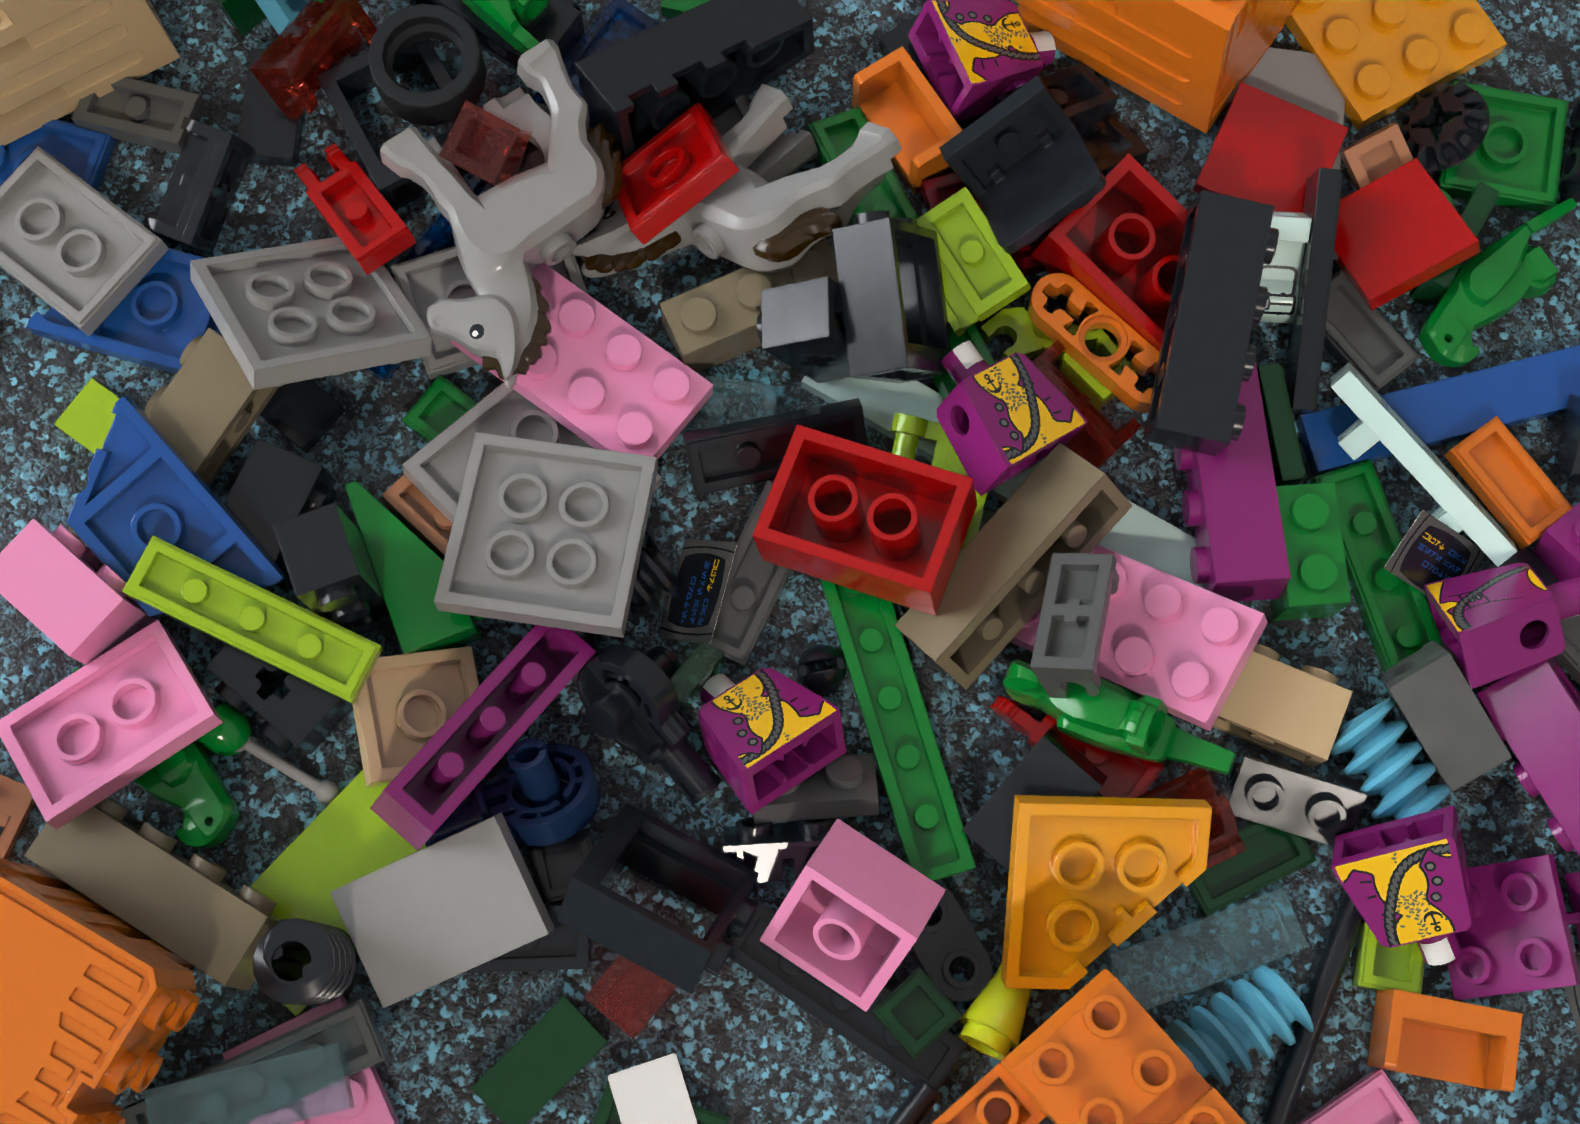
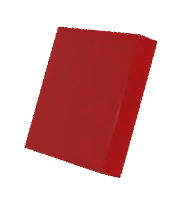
(1268, 150)
(673, 173)
(1399, 234)

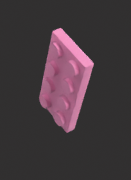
(607, 376)
(1170, 640)

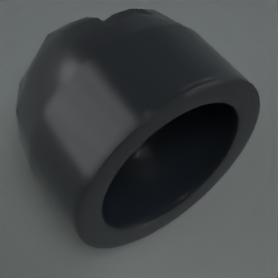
(823, 681)

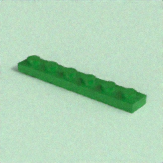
(899, 733)

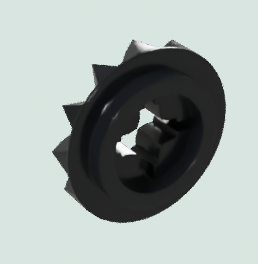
(1458, 137)

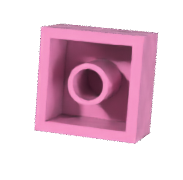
(68, 592)
(852, 915)

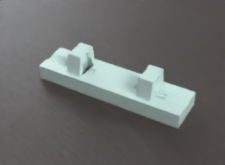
(1381, 423)

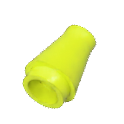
(995, 1018)

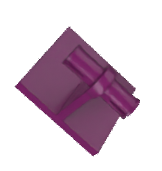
(1518, 930)

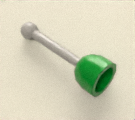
(235, 736)

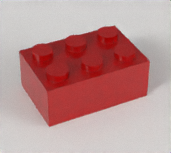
(1123, 248)
(866, 519)

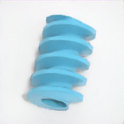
(1389, 764)
(1240, 1024)

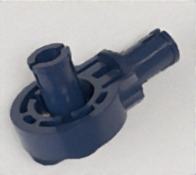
(531, 796)

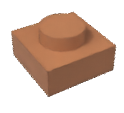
(1375, 155)

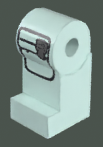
(1284, 271)

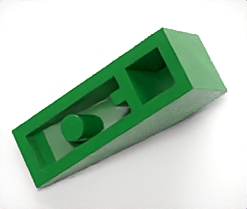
(408, 580)

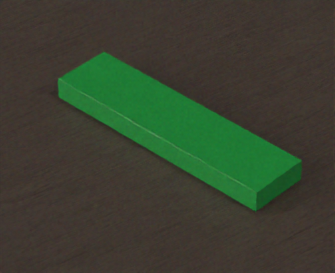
(1390, 608)

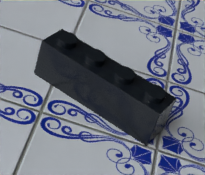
(1210, 324)

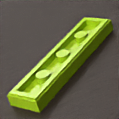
(253, 619)

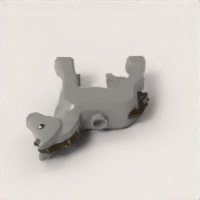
(763, 211)
(521, 219)

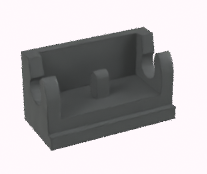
(1073, 621)
(1445, 715)

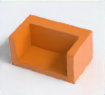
(901, 99)
(1445, 1040)

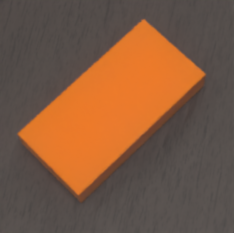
(1508, 482)

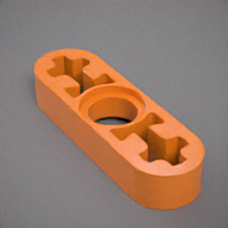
(1100, 317)

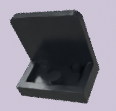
(1025, 165)

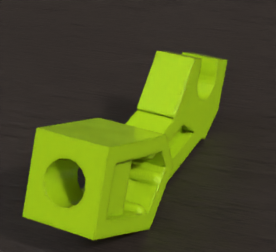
(1033, 342)

